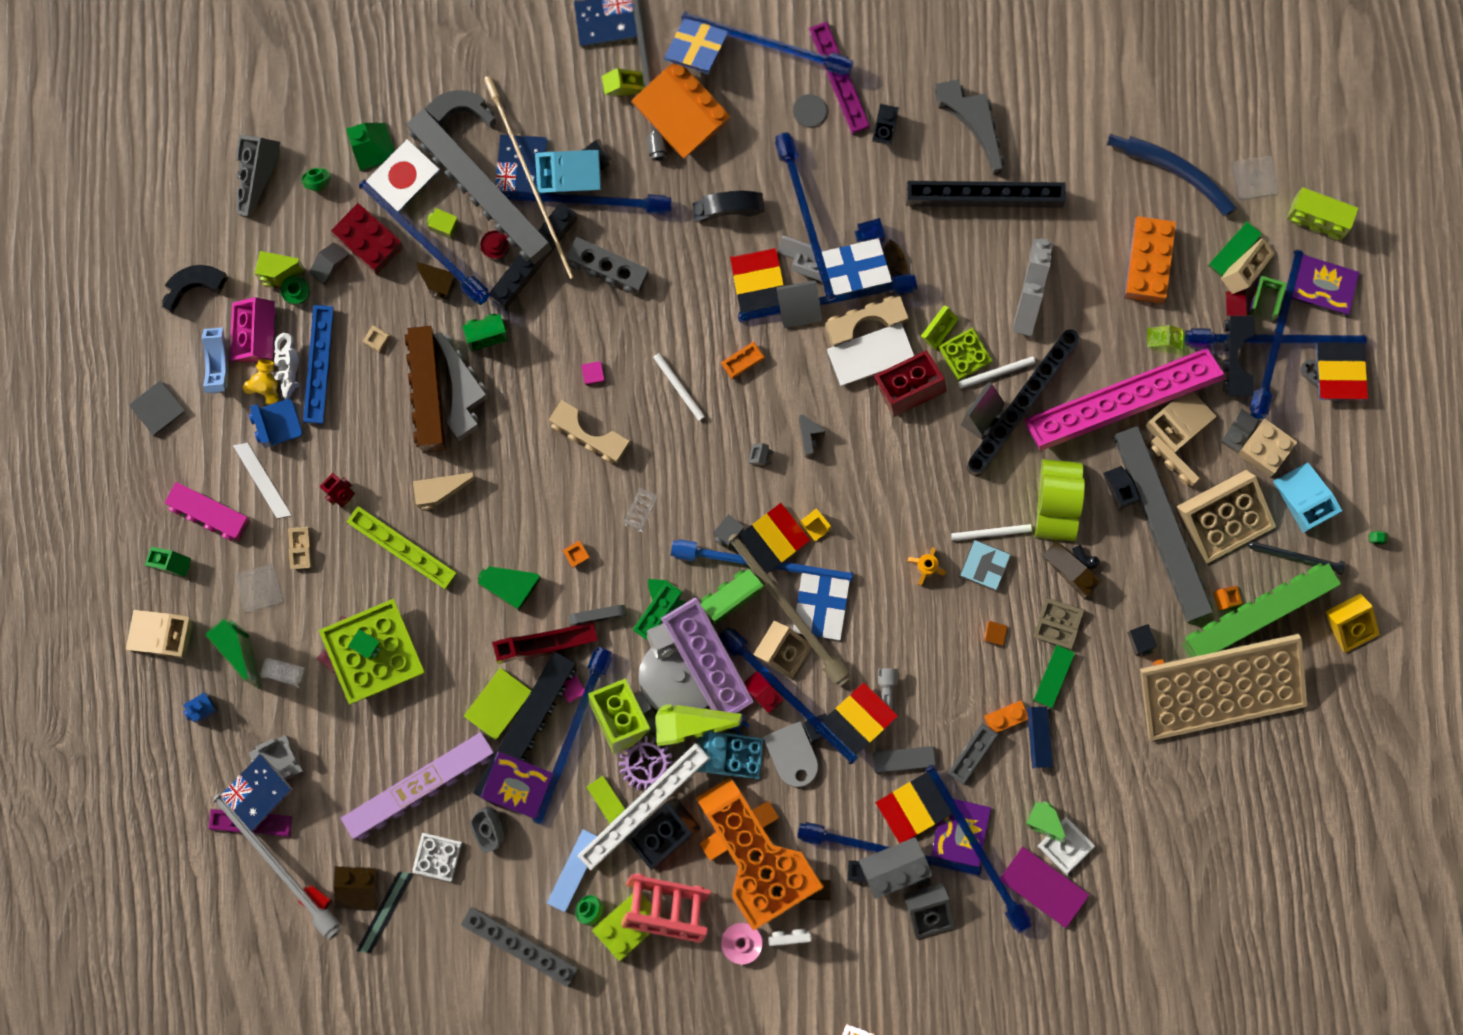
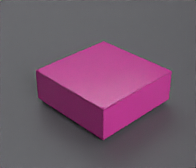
(592, 373)
(574, 689)

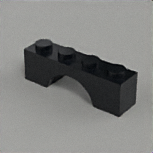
(1237, 331)

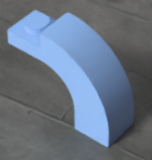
(215, 360)

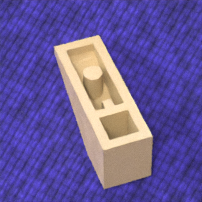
(1247, 267)
(436, 490)

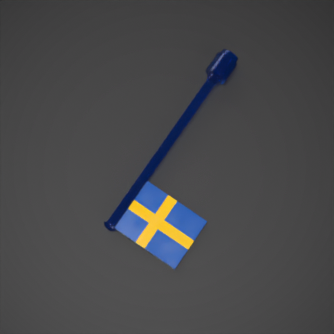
(701, 39)

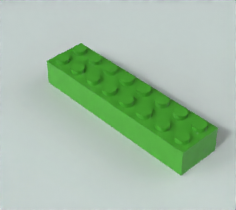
(1263, 612)

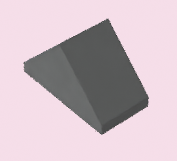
(328, 262)

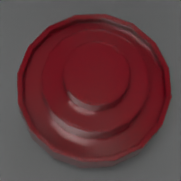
(494, 245)

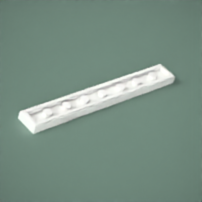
(643, 806)

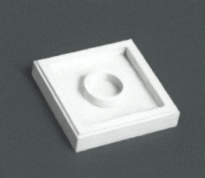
(1070, 854)

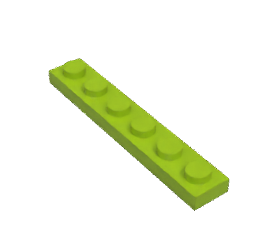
(401, 548)

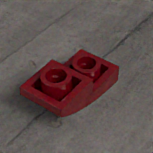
(1235, 303)

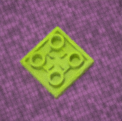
(965, 354)

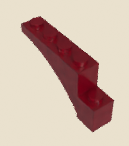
(543, 643)

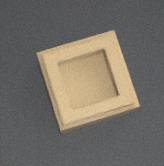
(376, 339)

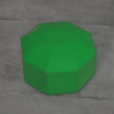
(1378, 537)

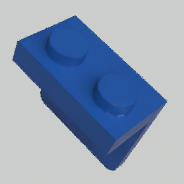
(275, 423)

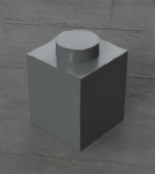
(726, 529)

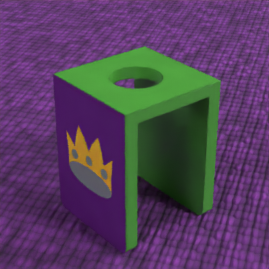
(1264, 282)

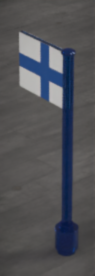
(843, 268)

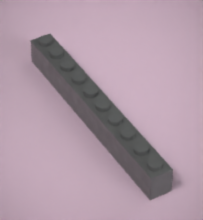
(478, 186)
(1162, 524)

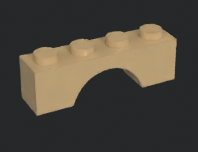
(888, 312)
(610, 446)

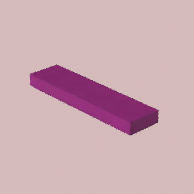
(271, 825)

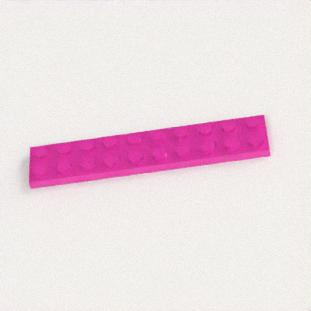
(1124, 399)

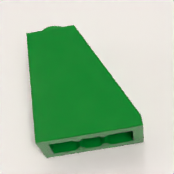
(509, 584)

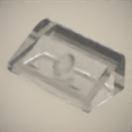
(282, 672)

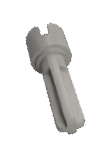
(887, 680)

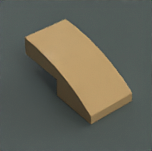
(299, 547)

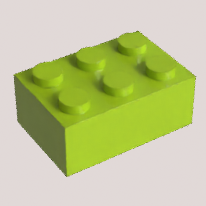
(1322, 213)
(618, 939)

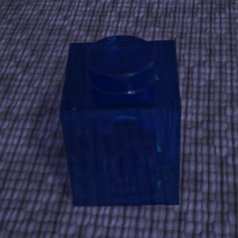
(869, 230)

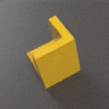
(815, 525)

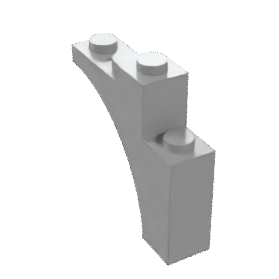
(1033, 286)

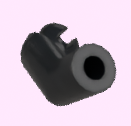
(1089, 561)

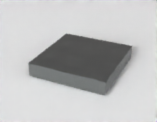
(157, 408)

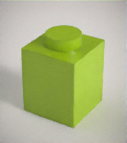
(442, 223)

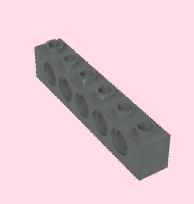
(519, 947)

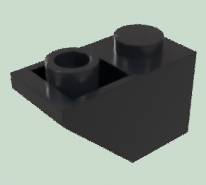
(885, 124)
(1121, 487)

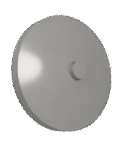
(669, 682)

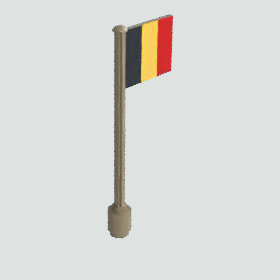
(765, 547)

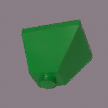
(370, 144)

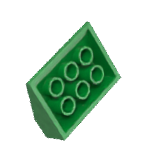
(236, 648)

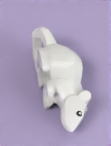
(287, 363)

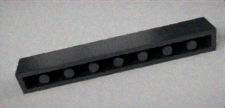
(986, 194)
(534, 712)

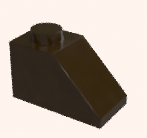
(438, 281)

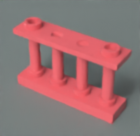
(654, 923)

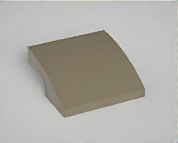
(1058, 623)

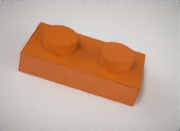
(1006, 717)

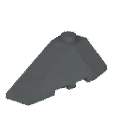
(256, 162)

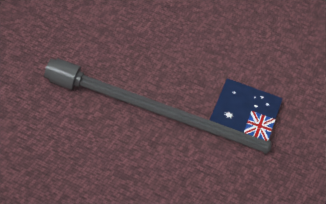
(617, 21)

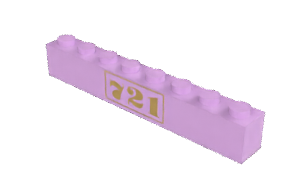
(418, 786)

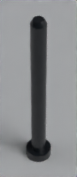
(1338, 567)

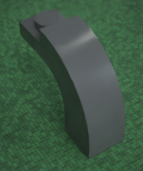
(459, 101)

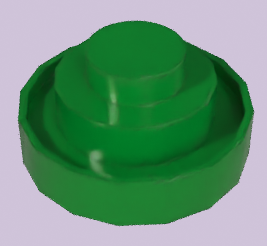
(316, 179)
(294, 290)
(589, 910)

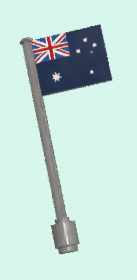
(247, 804)

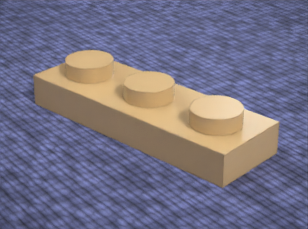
(1173, 462)

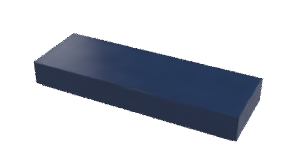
(1039, 737)

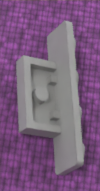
(804, 258)

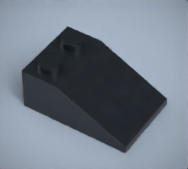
(663, 833)

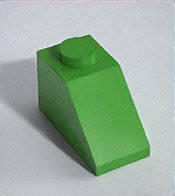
(1046, 822)

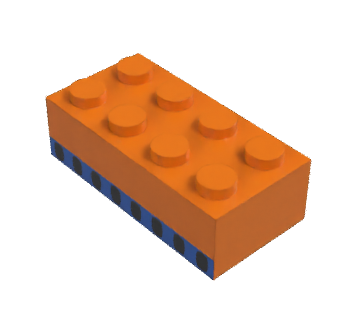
(1149, 259)

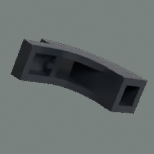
(728, 203)
(190, 278)

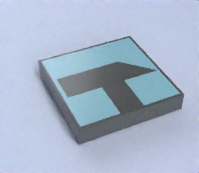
(985, 565)

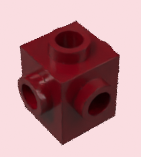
(337, 490)

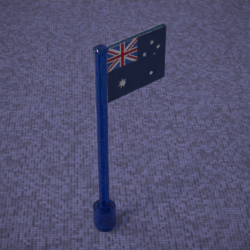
(515, 185)

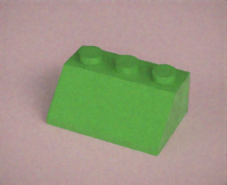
(731, 596)

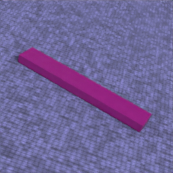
(840, 84)

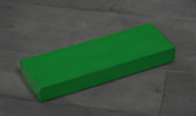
(1235, 248)
(658, 608)
(1053, 676)

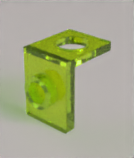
(1164, 336)

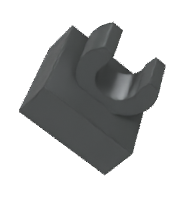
(759, 454)

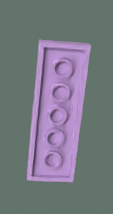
(706, 658)

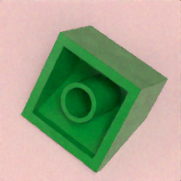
(485, 332)

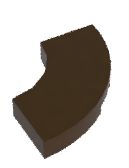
(894, 259)

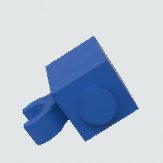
(199, 708)

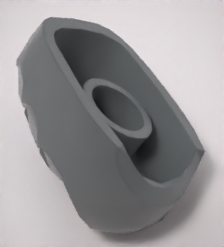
(487, 829)

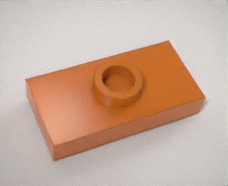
(742, 360)

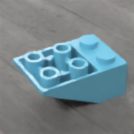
(568, 171)
(1307, 497)
(731, 755)

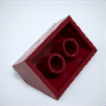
(910, 383)

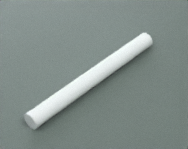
(996, 372)
(679, 387)
(991, 532)

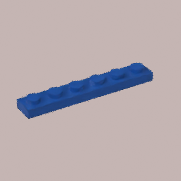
(318, 364)

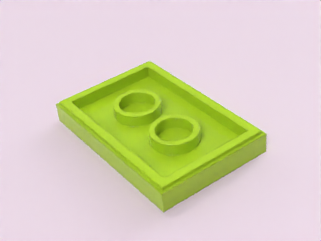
(497, 704)

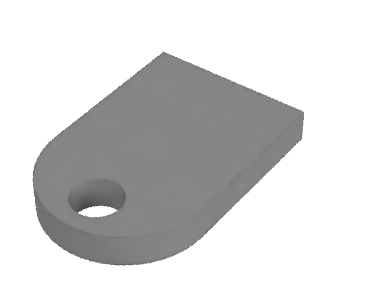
(792, 753)

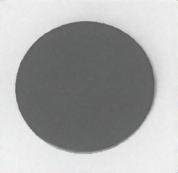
(809, 110)

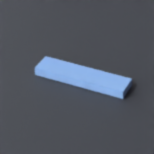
(571, 874)

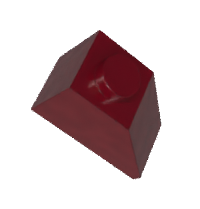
(763, 692)

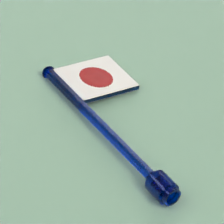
(395, 186)

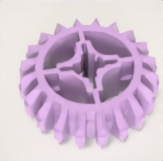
(640, 746)

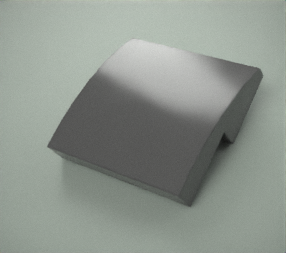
(799, 304)

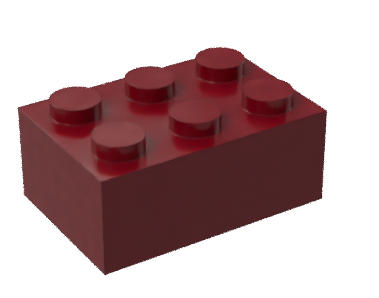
(367, 238)

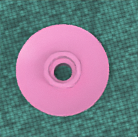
(730, 943)

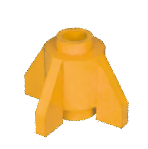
(927, 571)

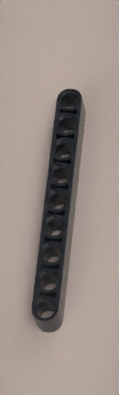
(1026, 393)

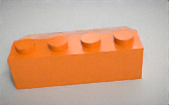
(681, 109)

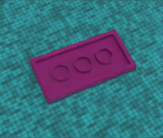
(1043, 887)

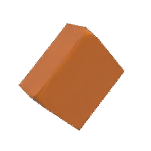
(1227, 598)
(995, 633)

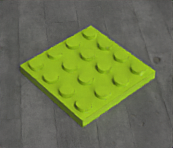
(394, 664)

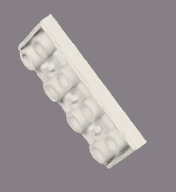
(870, 354)

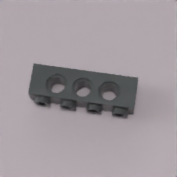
(582, 249)

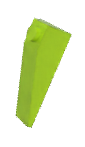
(682, 721)

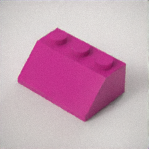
(252, 330)

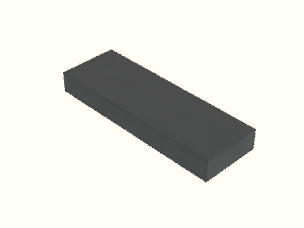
(972, 753)
(903, 759)

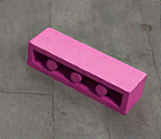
(206, 511)

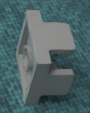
(280, 755)

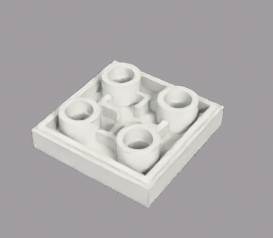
(437, 857)
(780, 938)

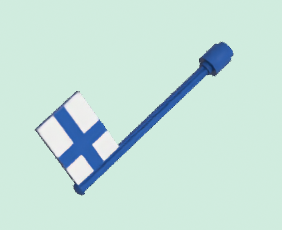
(820, 595)

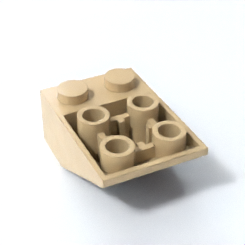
(1180, 421)
(159, 634)

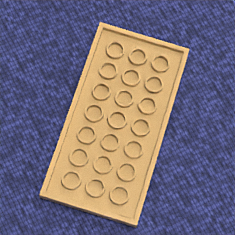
(1224, 687)

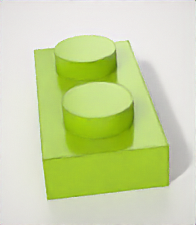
(939, 327)

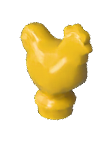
(263, 382)

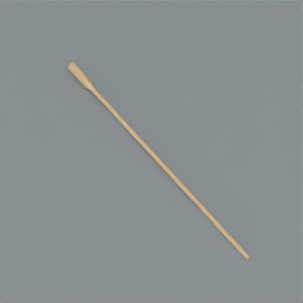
(496, 99)

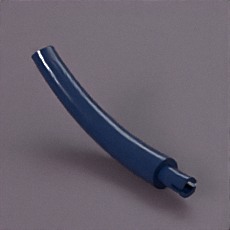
(1179, 166)

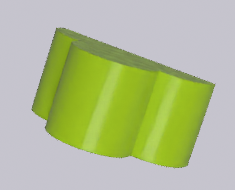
(1059, 500)

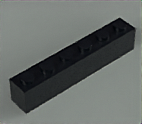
(521, 271)

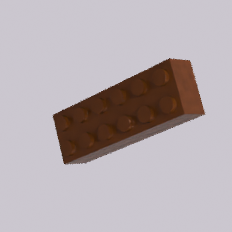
(426, 389)

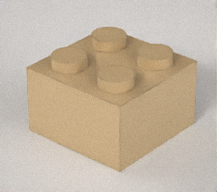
(1267, 448)

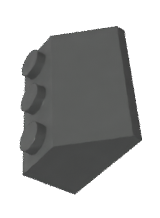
(895, 868)

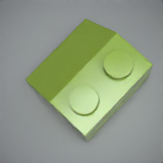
(274, 268)

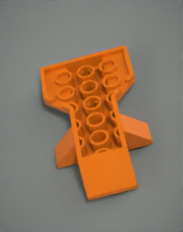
(742, 832)

